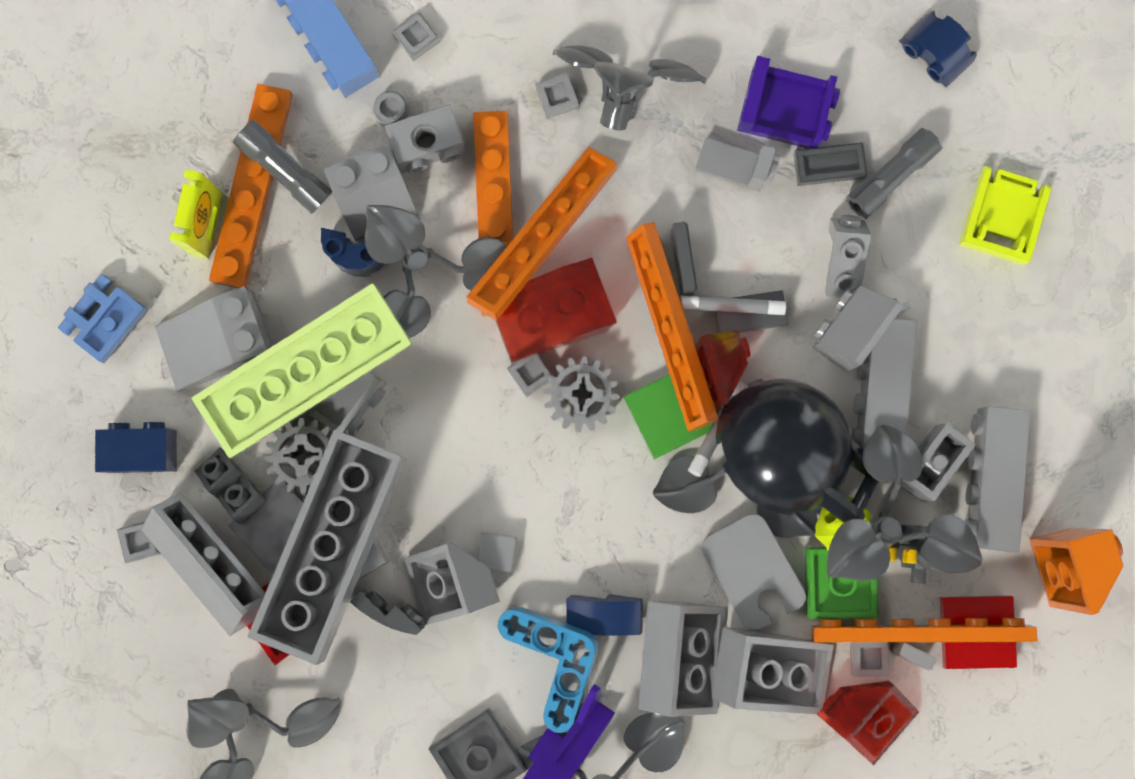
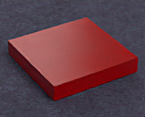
(978, 654)

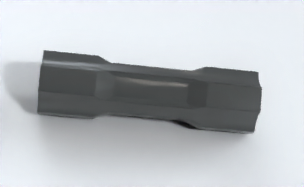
(263, 149)
(912, 156)

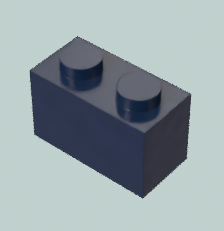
(135, 450)

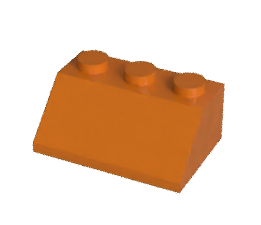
(1078, 567)

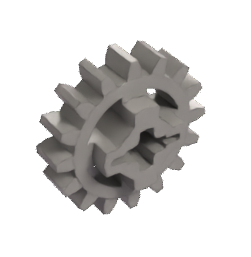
(596, 395)
(284, 456)

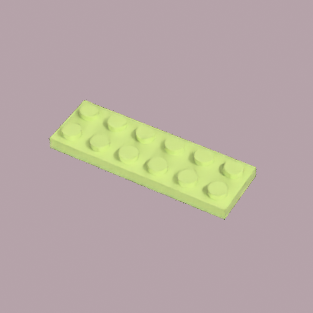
(302, 370)

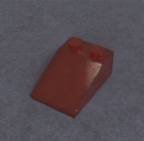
(556, 311)

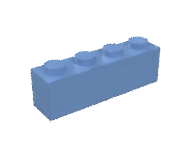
(332, 43)

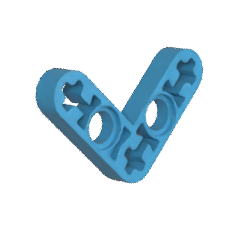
(562, 650)

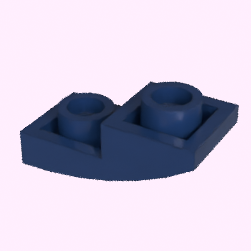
(607, 616)

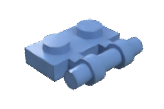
(108, 325)

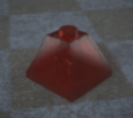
(723, 361)
(868, 716)

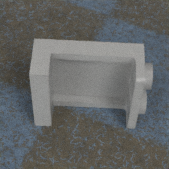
(346, 407)

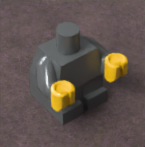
(910, 554)

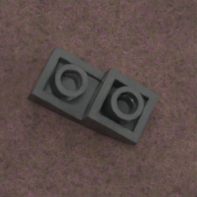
(230, 485)
(399, 618)

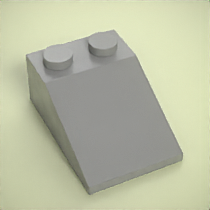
(213, 338)
(771, 672)

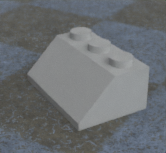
(680, 658)

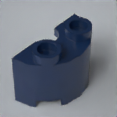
(941, 46)
(348, 257)

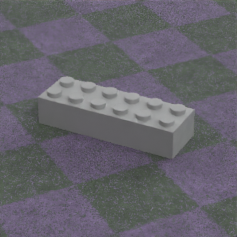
(327, 548)

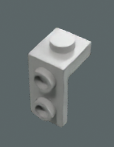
(737, 164)
(848, 254)

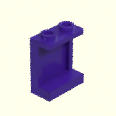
(787, 105)

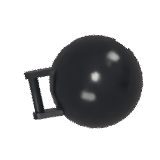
(791, 450)

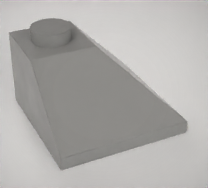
(450, 583)

